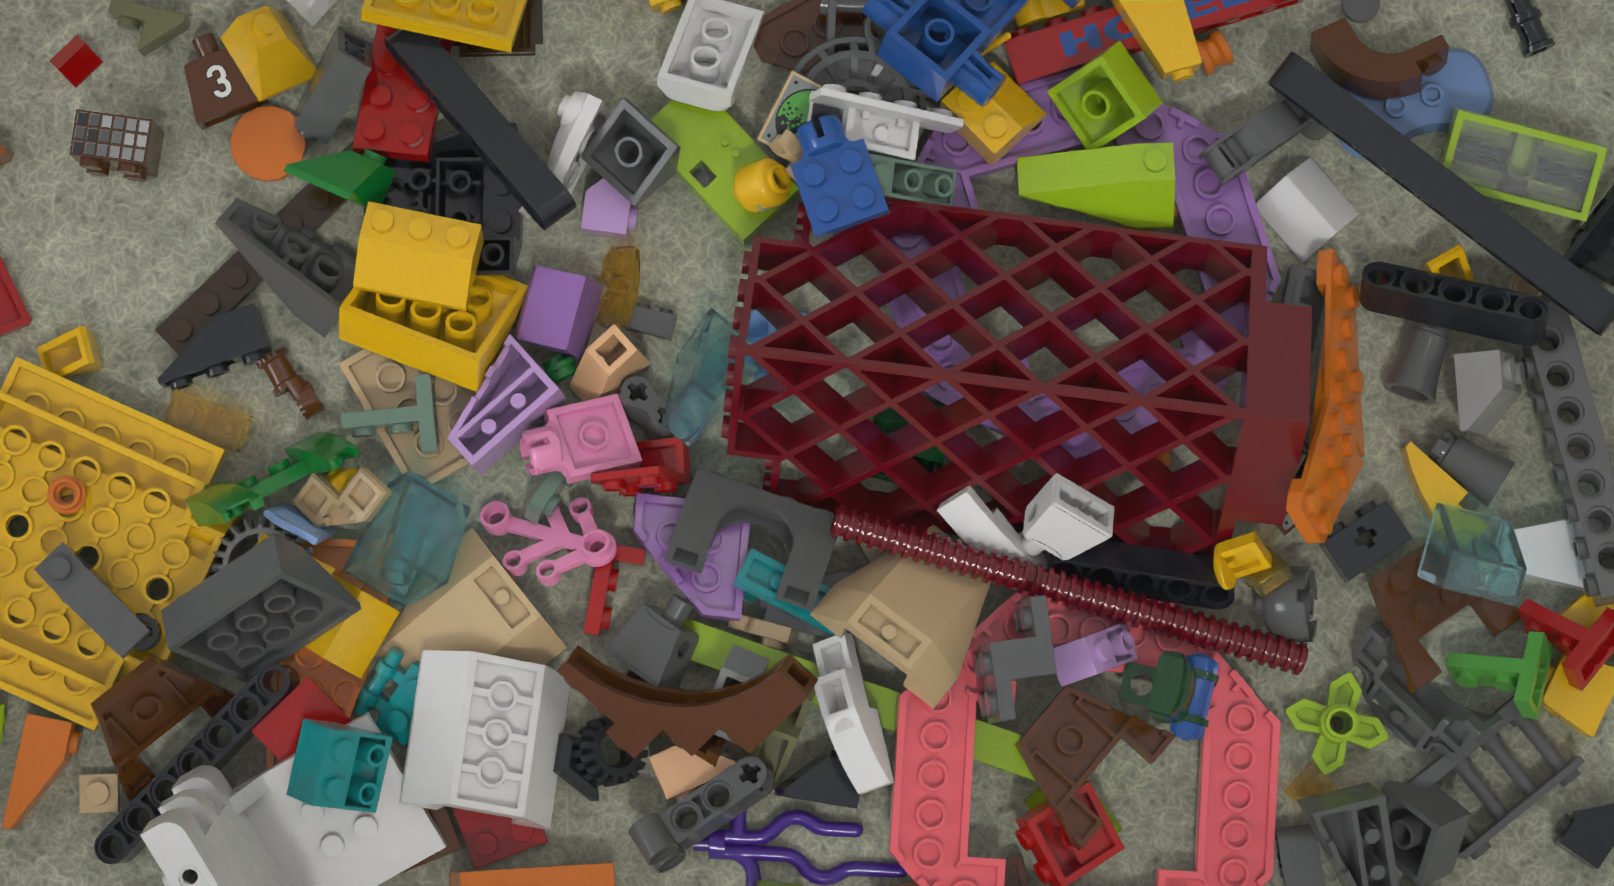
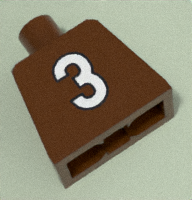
(217, 84)

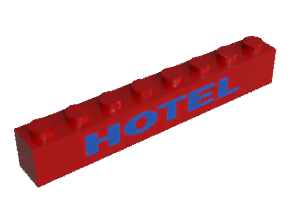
(1072, 43)

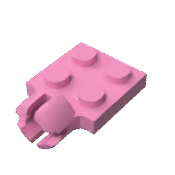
(582, 440)

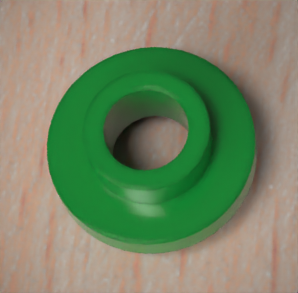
(559, 368)

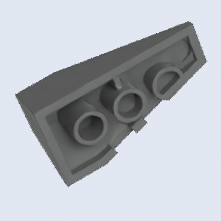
(299, 269)

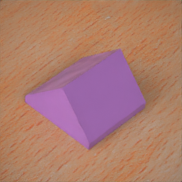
(558, 311)

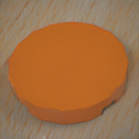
(266, 143)

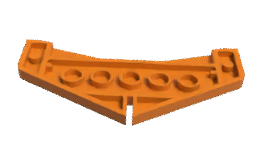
(1337, 414)

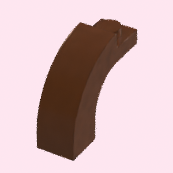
(1372, 72)

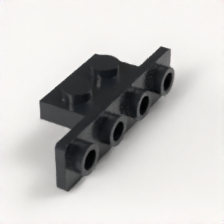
(1594, 245)

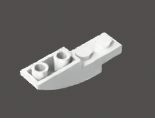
(847, 716)

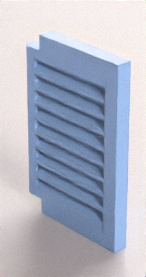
(297, 523)

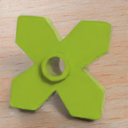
(1341, 703)

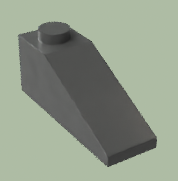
(92, 599)

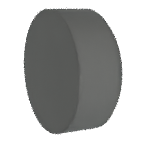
(1360, 10)

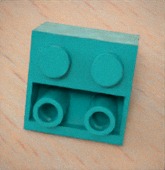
(339, 766)

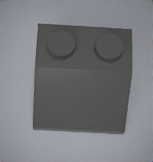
(1424, 830)

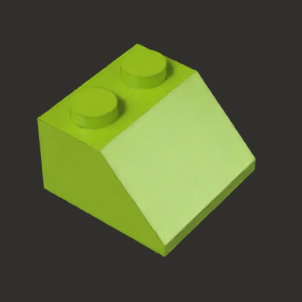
(1105, 97)

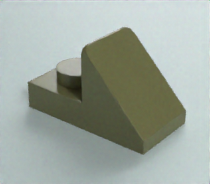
(157, 24)

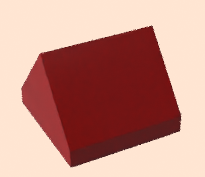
(76, 61)

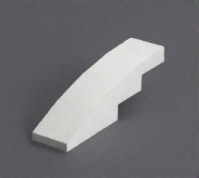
(985, 528)

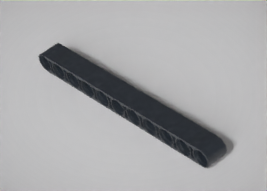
(1444, 192)

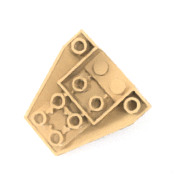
(474, 612)
(910, 617)

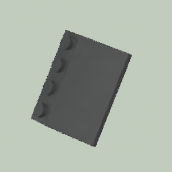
(257, 610)

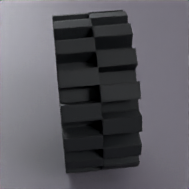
(593, 762)

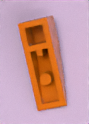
(41, 758)

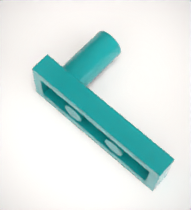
(761, 579)

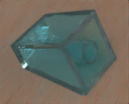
(700, 379)
(410, 541)
(1473, 555)

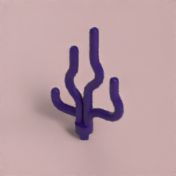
(744, 848)

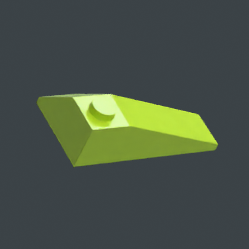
(1111, 183)

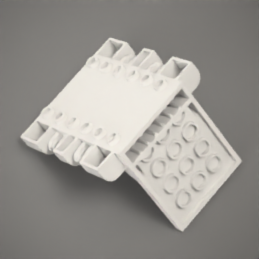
(272, 839)

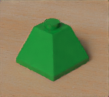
(347, 175)

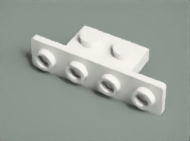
(885, 126)

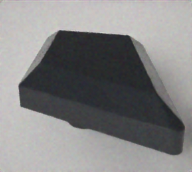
(566, 769)

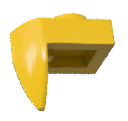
(1239, 558)

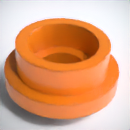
(56, 488)

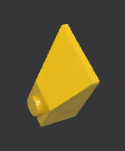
(268, 52)

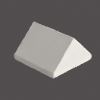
(1306, 209)

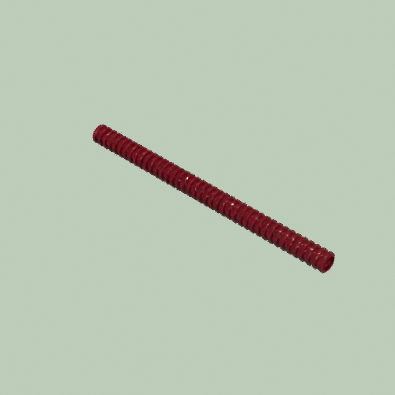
(1070, 590)

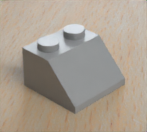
(1486, 388)

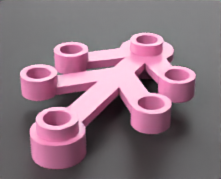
(551, 540)

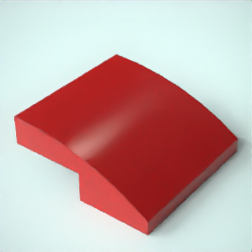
(282, 726)

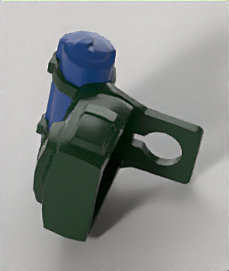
(1178, 692)

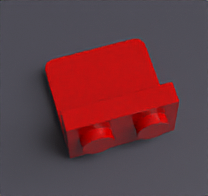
(663, 468)

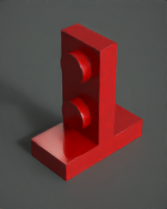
(606, 580)
(1584, 647)

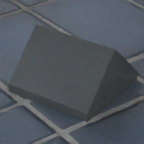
(632, 153)

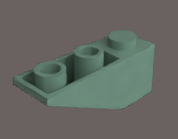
(914, 180)

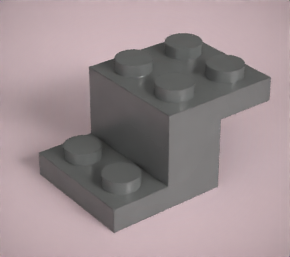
(1015, 659)

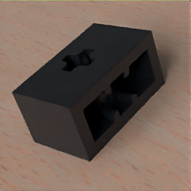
(1387, 535)

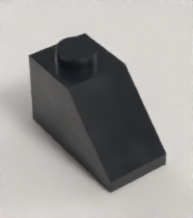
(821, 782)
(1587, 834)

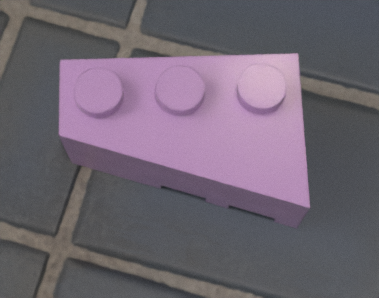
(504, 407)

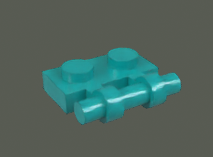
(397, 710)

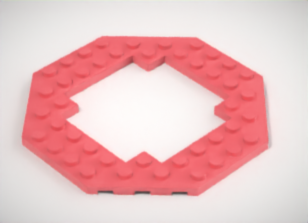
(937, 764)

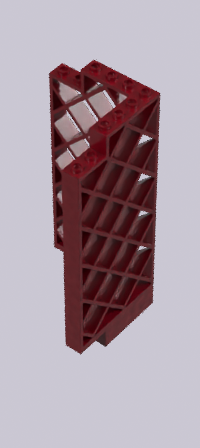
(993, 381)

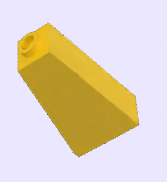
(1163, 35)

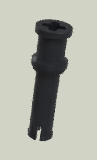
(1527, 23)

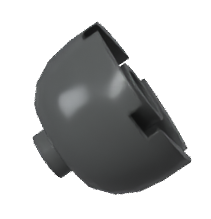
(1291, 606)

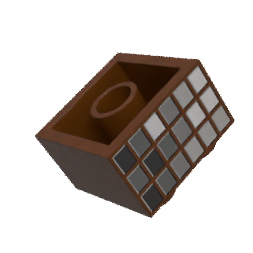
(116, 144)

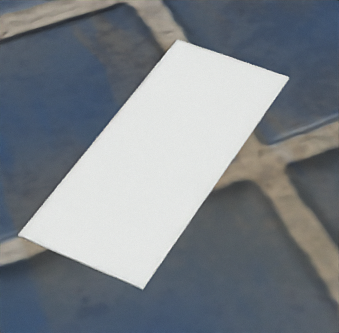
(1597, 200)

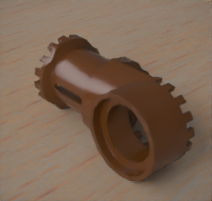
(287, 380)

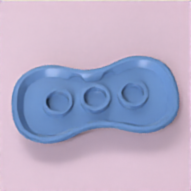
(1458, 84)

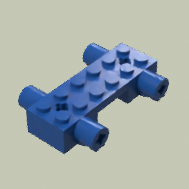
(943, 42)

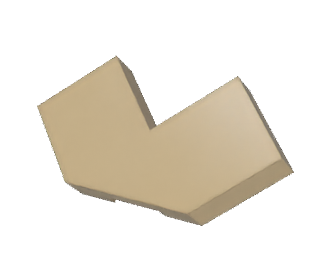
(356, 504)

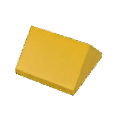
(360, 636)

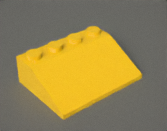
(433, 337)

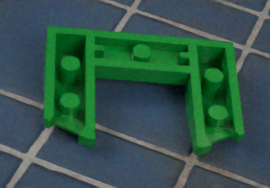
(309, 456)

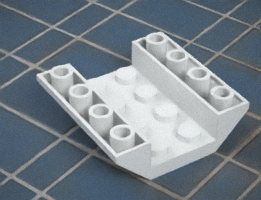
(485, 736)

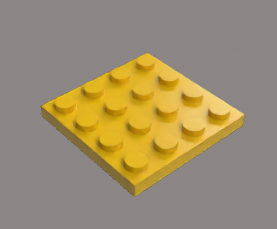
(473, 22)

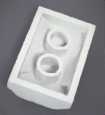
(709, 53)
(580, 122)

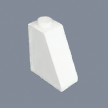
(1550, 553)

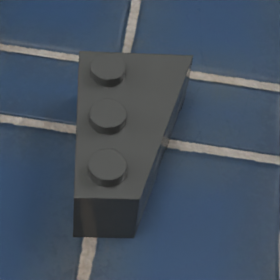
(1354, 834)

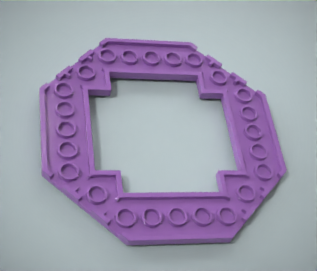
(1201, 207)

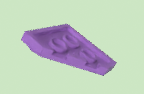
(712, 589)

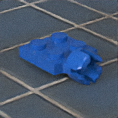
(836, 179)

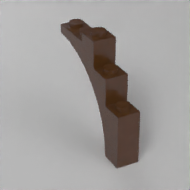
(689, 717)

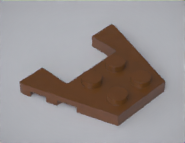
(1416, 607)
(145, 708)
(1069, 745)

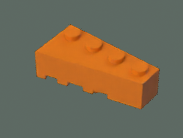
(567, 875)

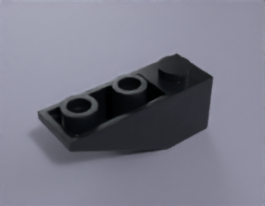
(225, 341)

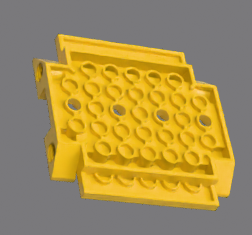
(132, 515)

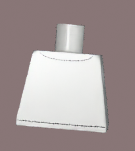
(1065, 520)

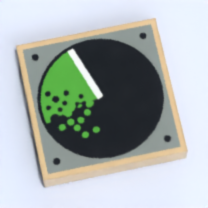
(794, 109)

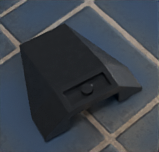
(464, 189)

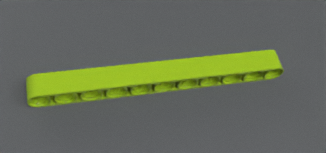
(991, 743)

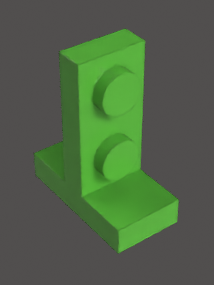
(1507, 673)

